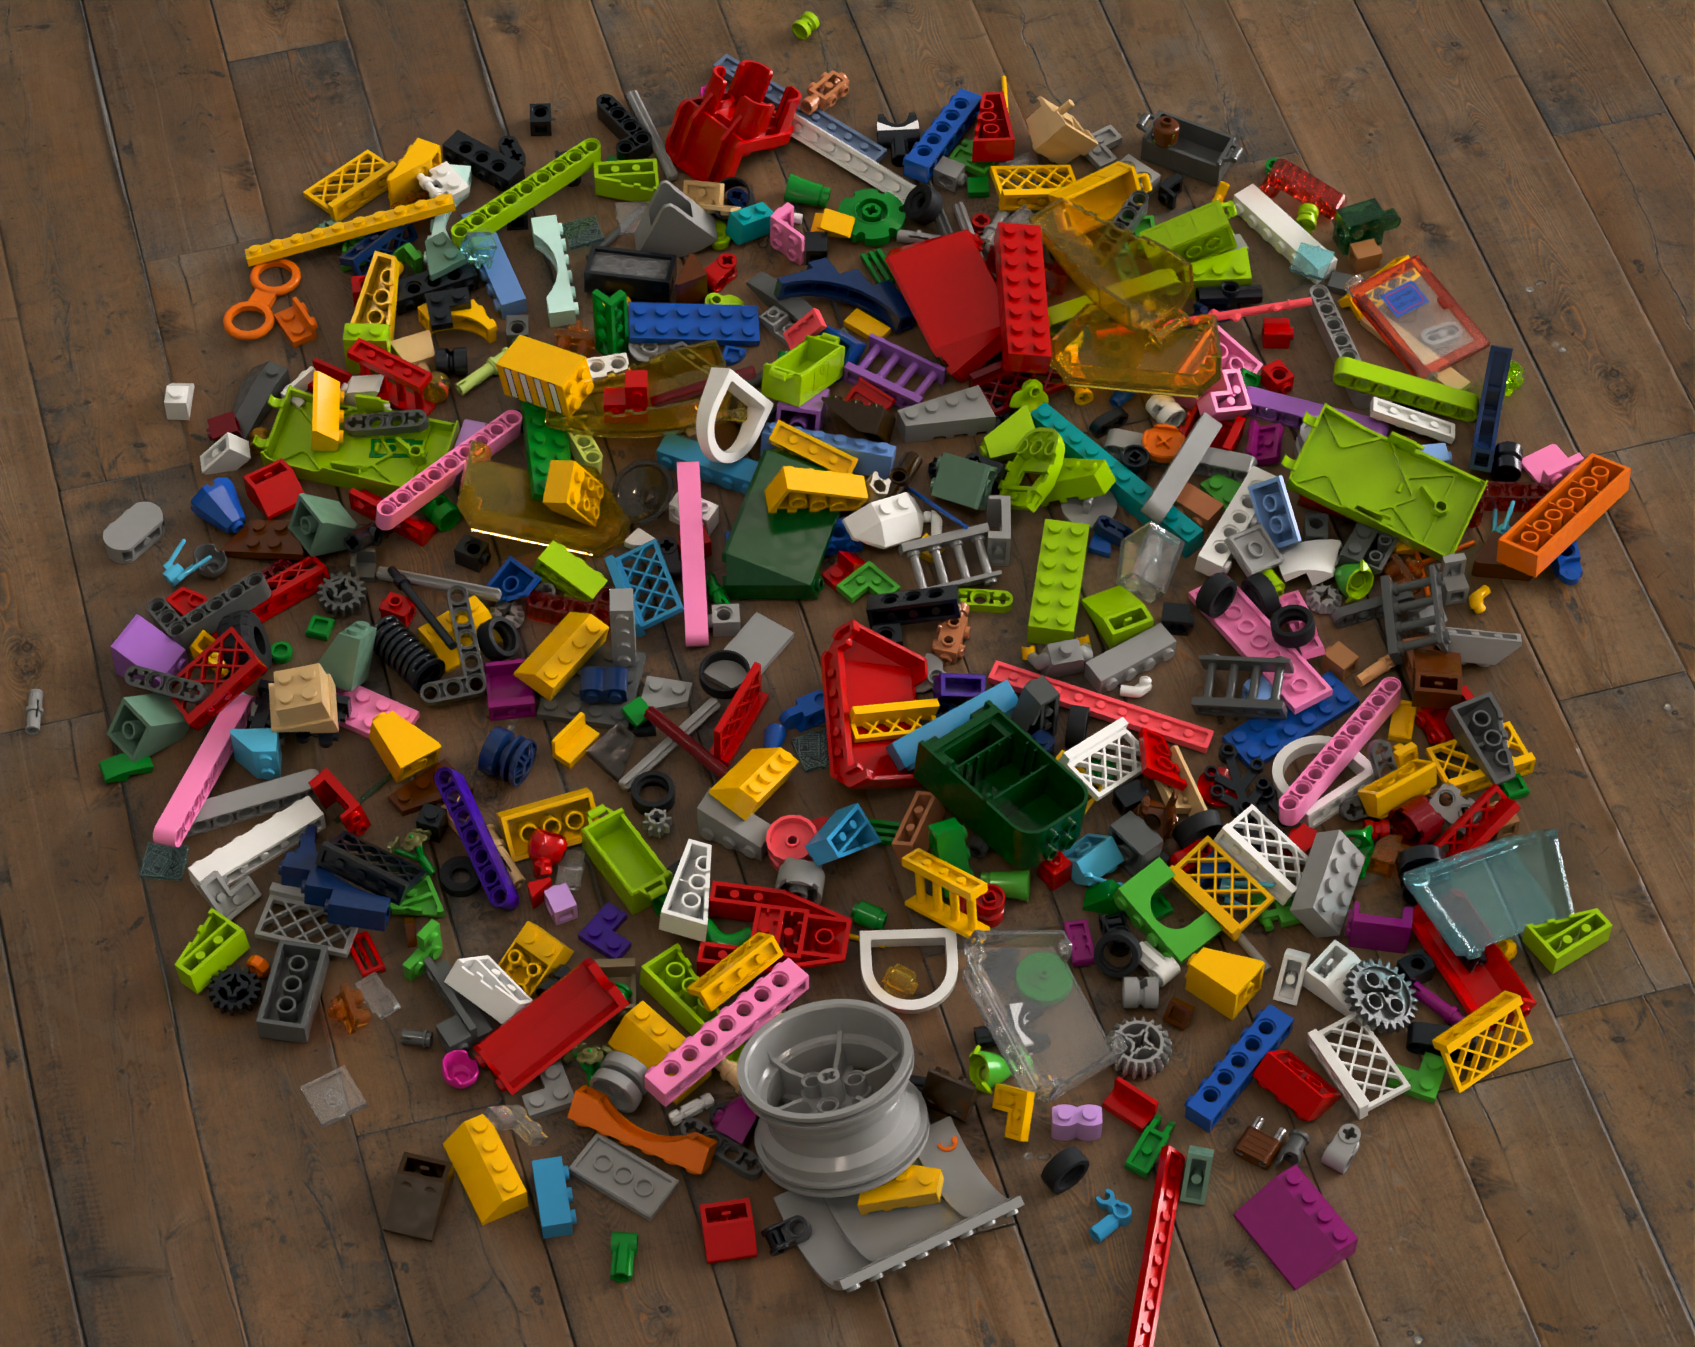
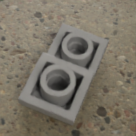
(776, 322)

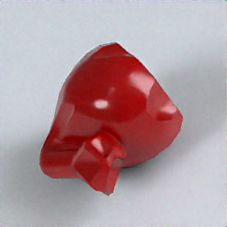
(545, 851)

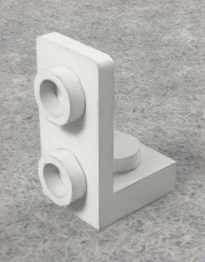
(300, 383)

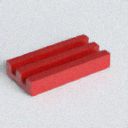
(364, 973)

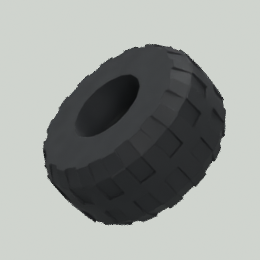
(251, 631)

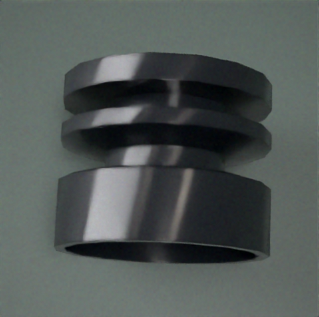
(1414, 858)

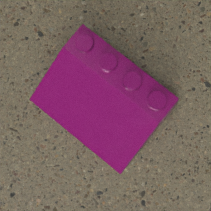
(1296, 1228)

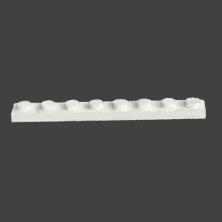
(850, 158)

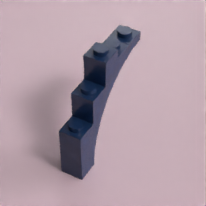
(851, 287)
(1490, 408)
(322, 888)

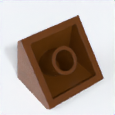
(691, 283)

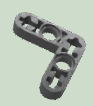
(1377, 767)

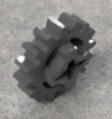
(342, 593)

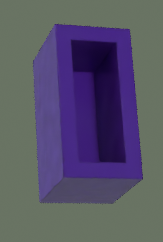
(958, 687)

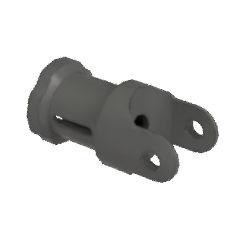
(1294, 1147)

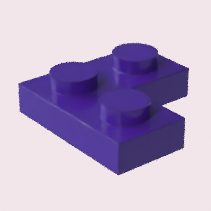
(601, 933)

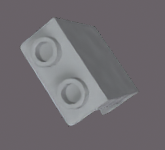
(999, 541)

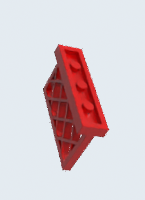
(229, 689)
(739, 717)

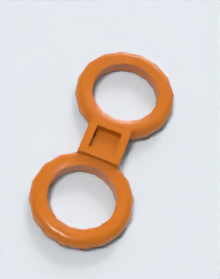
(261, 299)

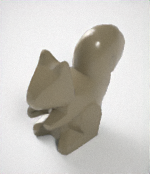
(876, 488)

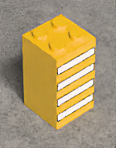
(545, 375)

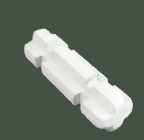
(691, 1109)

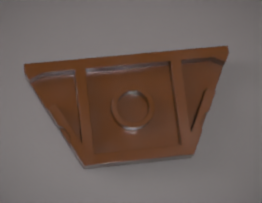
(265, 541)

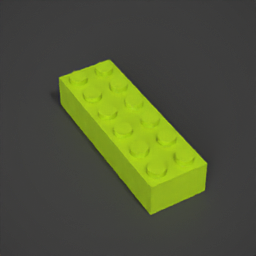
(1058, 582)

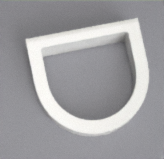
(758, 411)
(1329, 804)
(908, 937)

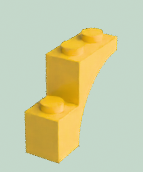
(471, 320)

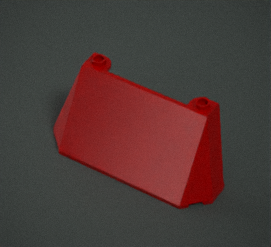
(951, 298)
(859, 672)

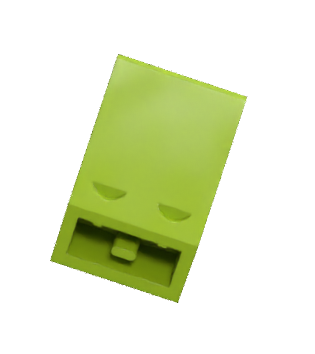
(1117, 615)

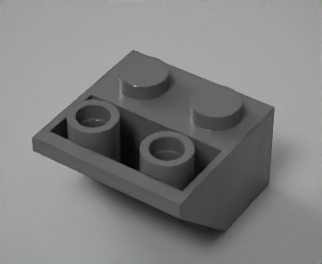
(1369, 545)

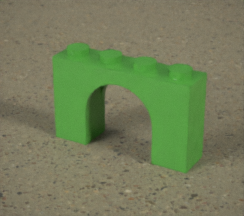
(1135, 900)

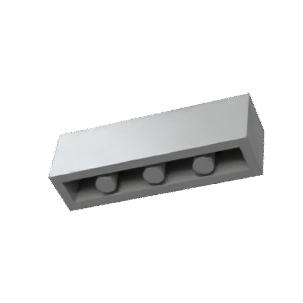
(623, 627)
(1130, 658)

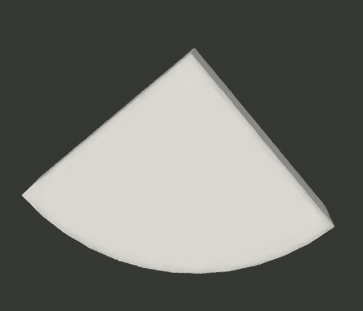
(637, 539)

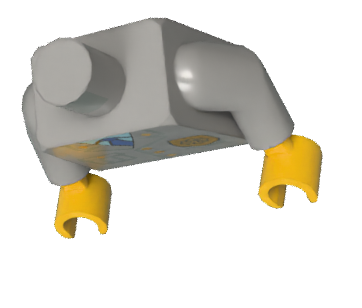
(1060, 657)

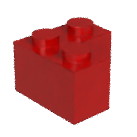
(633, 396)

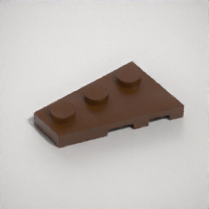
(419, 791)

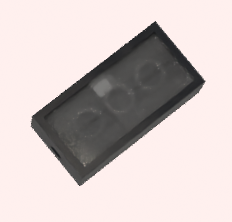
(633, 271)

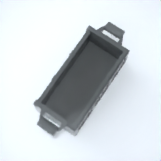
(1198, 152)

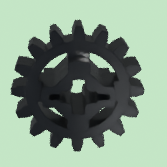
(232, 993)

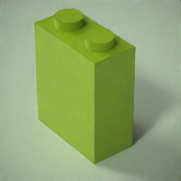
(374, 333)

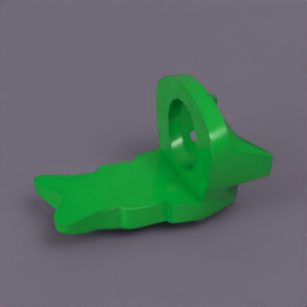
(1363, 843)

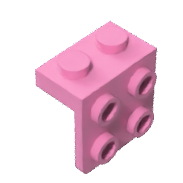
(784, 236)
(1550, 465)

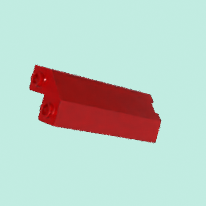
(1483, 983)
(550, 1026)

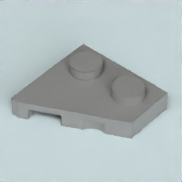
(666, 693)

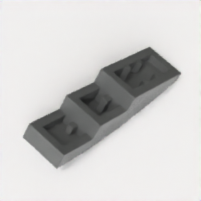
(764, 286)

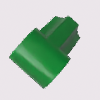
(623, 1249)

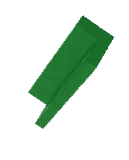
(615, 323)

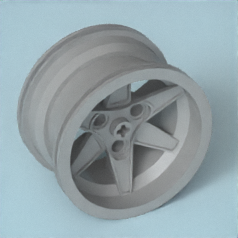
(833, 1098)

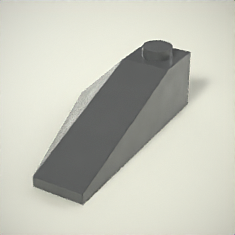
(254, 392)
(1481, 733)

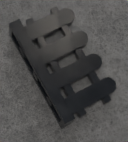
(262, 717)

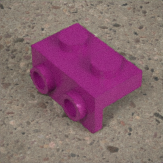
(1264, 442)

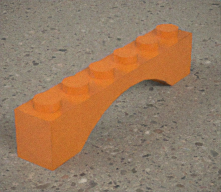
(595, 1110)

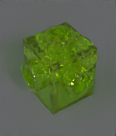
(1514, 378)

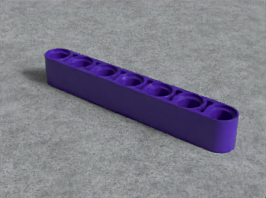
(483, 846)

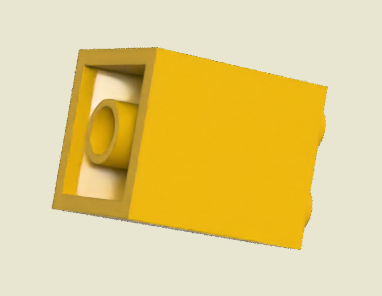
(402, 745)
(1224, 980)

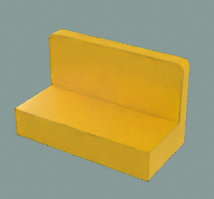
(573, 741)

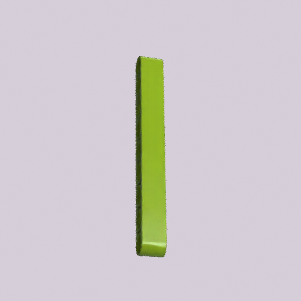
(529, 191)

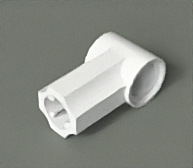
(1157, 964)

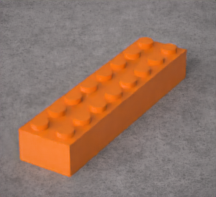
(1563, 515)

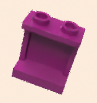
(506, 693)
(1379, 932)

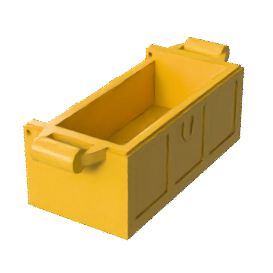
(1104, 190)

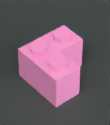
(1227, 397)

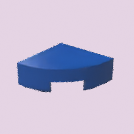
(733, 355)
(1099, 546)

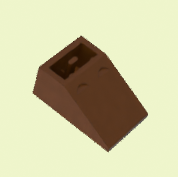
(1436, 679)

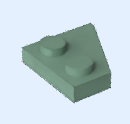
(442, 256)

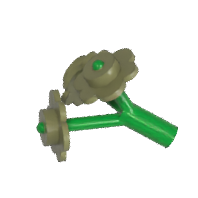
(412, 841)
(589, 1056)

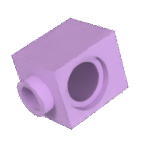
(560, 904)

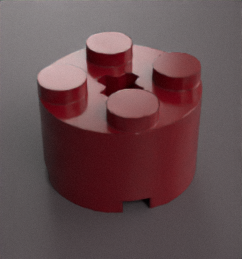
(1416, 821)

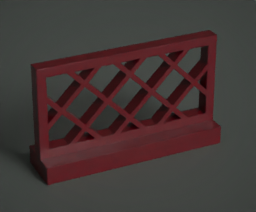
(994, 375)

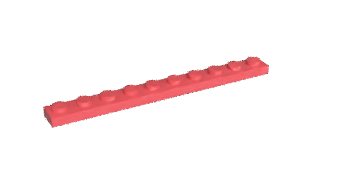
(1110, 709)

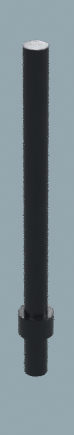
(403, 584)

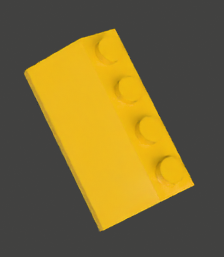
(562, 653)
(754, 780)
(558, 814)
(649, 1040)
(485, 1170)

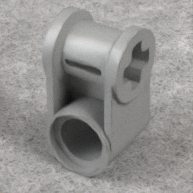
(1341, 1150)

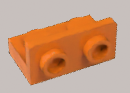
(297, 323)

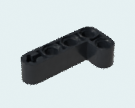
(634, 138)

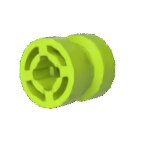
(807, 23)
(1307, 216)

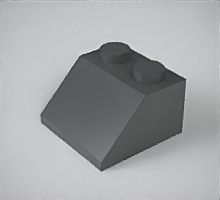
(1135, 842)

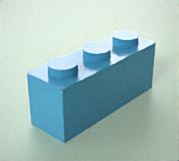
(553, 1197)

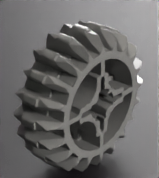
(1147, 1058)

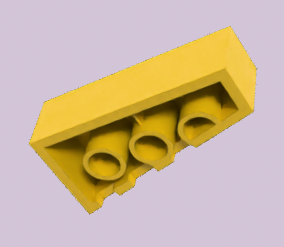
(379, 293)
(815, 490)

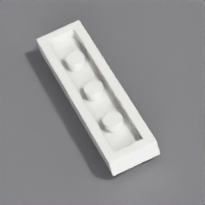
(1412, 420)

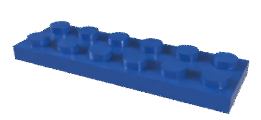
(693, 323)
(1267, 736)

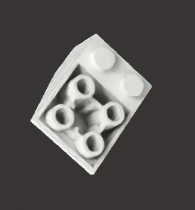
(1327, 976)

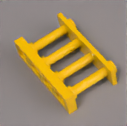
(951, 878)

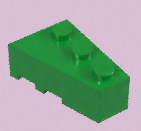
(948, 844)

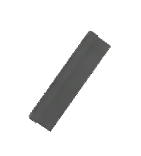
(455, 1002)

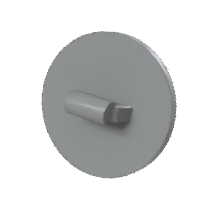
(1089, 509)

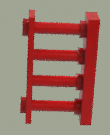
(397, 369)

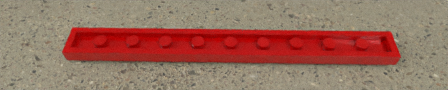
(1156, 1248)

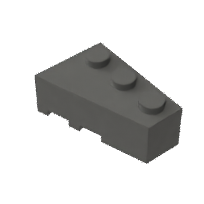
(1037, 707)

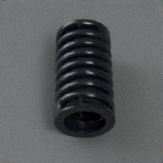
(406, 653)

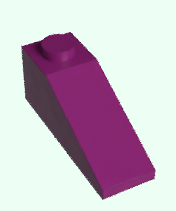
(734, 1119)

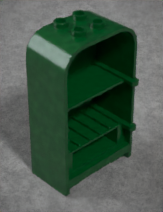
(1004, 787)

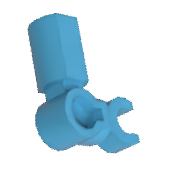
(1118, 1215)

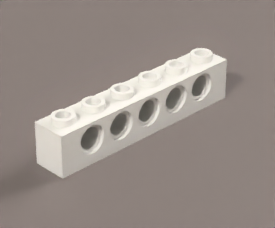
(1238, 516)

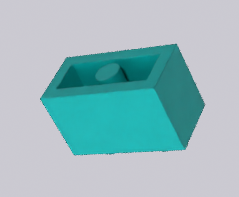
(749, 223)

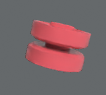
(788, 839)

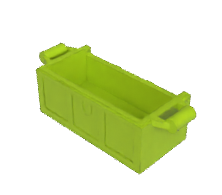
(1198, 232)
(804, 370)
(624, 858)

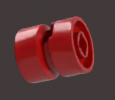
(991, 906)

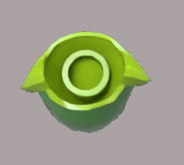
(1354, 580)
(990, 1067)

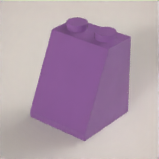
(808, 416)
(147, 647)

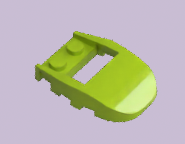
(1037, 453)

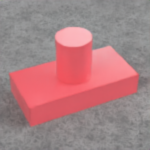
(809, 324)

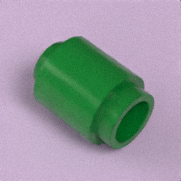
(869, 915)

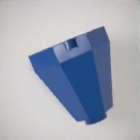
(219, 505)

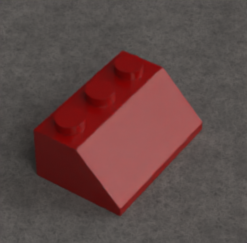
(1296, 1084)

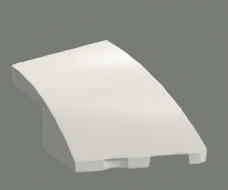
(1310, 557)

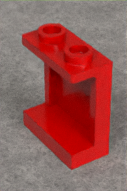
(1226, 438)
(1433, 721)
(328, 790)

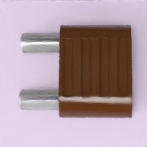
(1258, 1146)

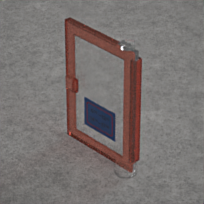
(1417, 317)

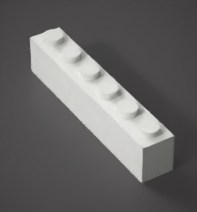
(1275, 225)
(260, 844)

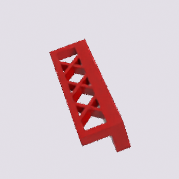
(411, 528)
(292, 591)
(1485, 828)

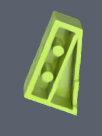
(568, 573)
(213, 949)

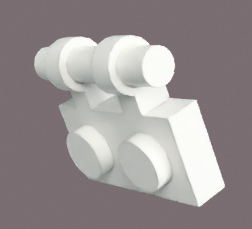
(446, 179)

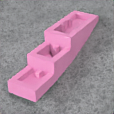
(1315, 646)

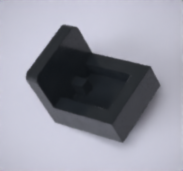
(1169, 190)

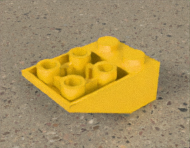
(418, 159)
(573, 492)
(533, 957)

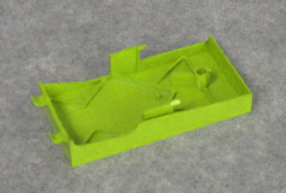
(351, 464)
(1384, 483)

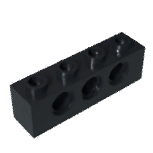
(485, 162)
(413, 288)
(914, 606)

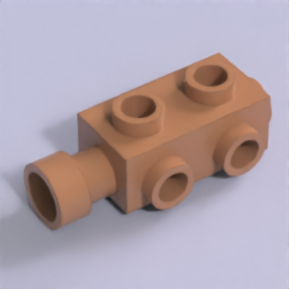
(825, 92)
(954, 632)

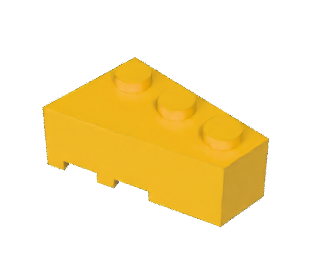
(911, 1188)

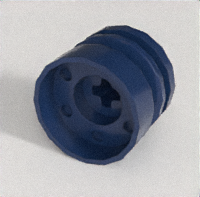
(507, 756)

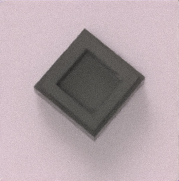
(1338, 281)

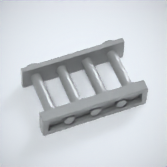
(955, 540)

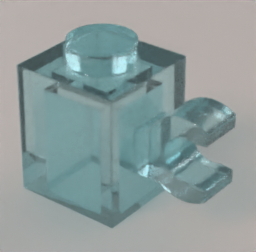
(479, 248)

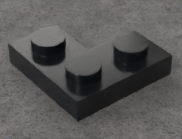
(442, 303)

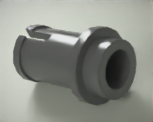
(415, 1037)

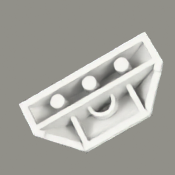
(886, 522)

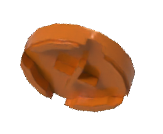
(1162, 442)

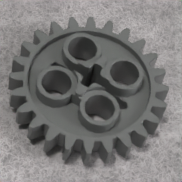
(1380, 996)

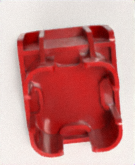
(722, 125)

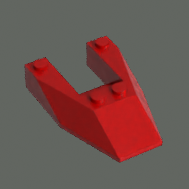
(802, 928)

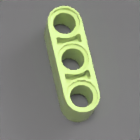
(585, 450)

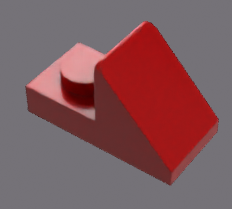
(847, 564)

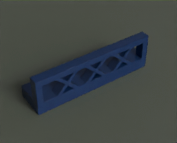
(373, 242)

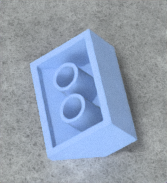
(1275, 511)

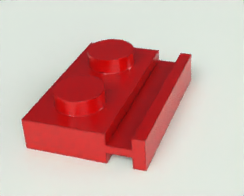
(869, 394)

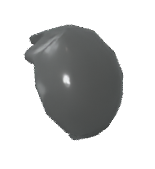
(213, 567)

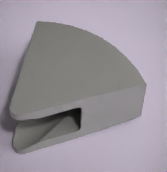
(674, 224)

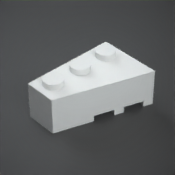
(487, 987)

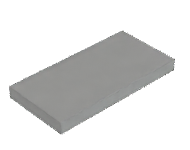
(758, 642)
(623, 1176)

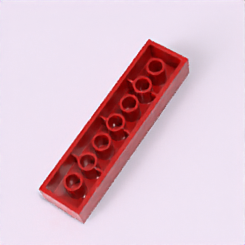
(1022, 298)

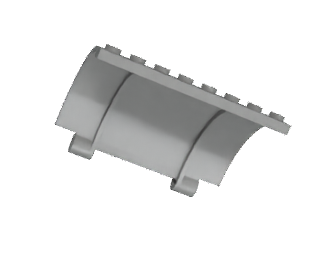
(860, 1247)

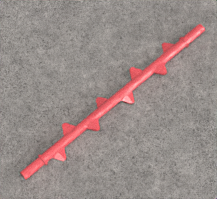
(1236, 314)

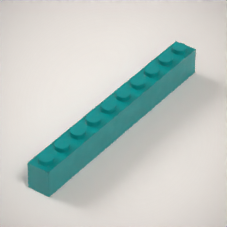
(1128, 488)

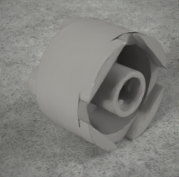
(801, 879)

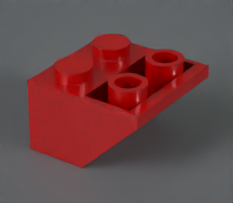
(273, 488)
(728, 1230)

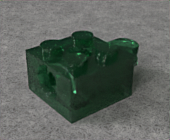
(1363, 222)

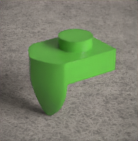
(411, 256)

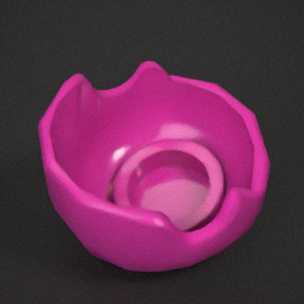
(459, 1069)

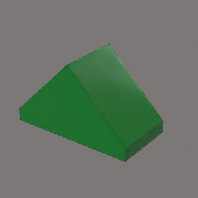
(1099, 898)

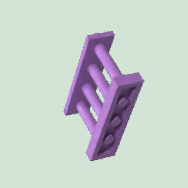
(903, 357)

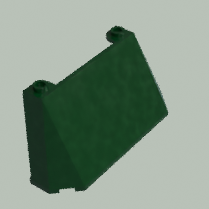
(777, 551)

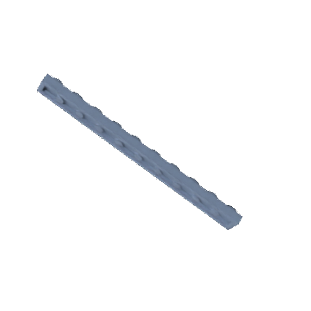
(818, 117)

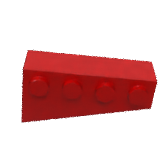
(994, 131)

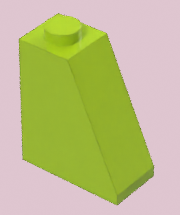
(1003, 440)

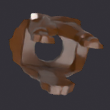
(1164, 814)

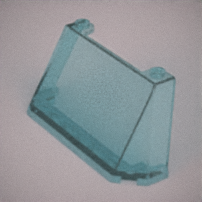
(1493, 890)

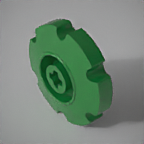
(875, 215)

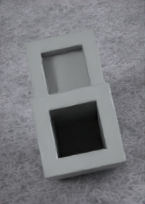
(1455, 584)

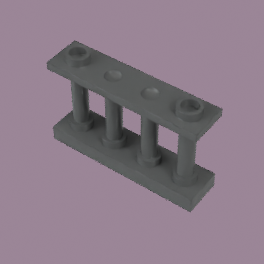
(1393, 609)
(1250, 705)

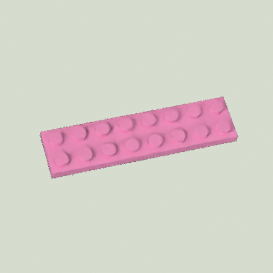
(1251, 636)

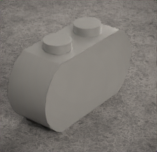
(134, 532)

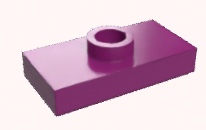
(1080, 937)

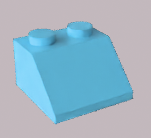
(258, 751)
(1095, 855)

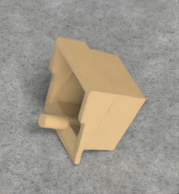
(1058, 133)
(303, 700)

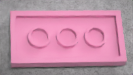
(369, 704)

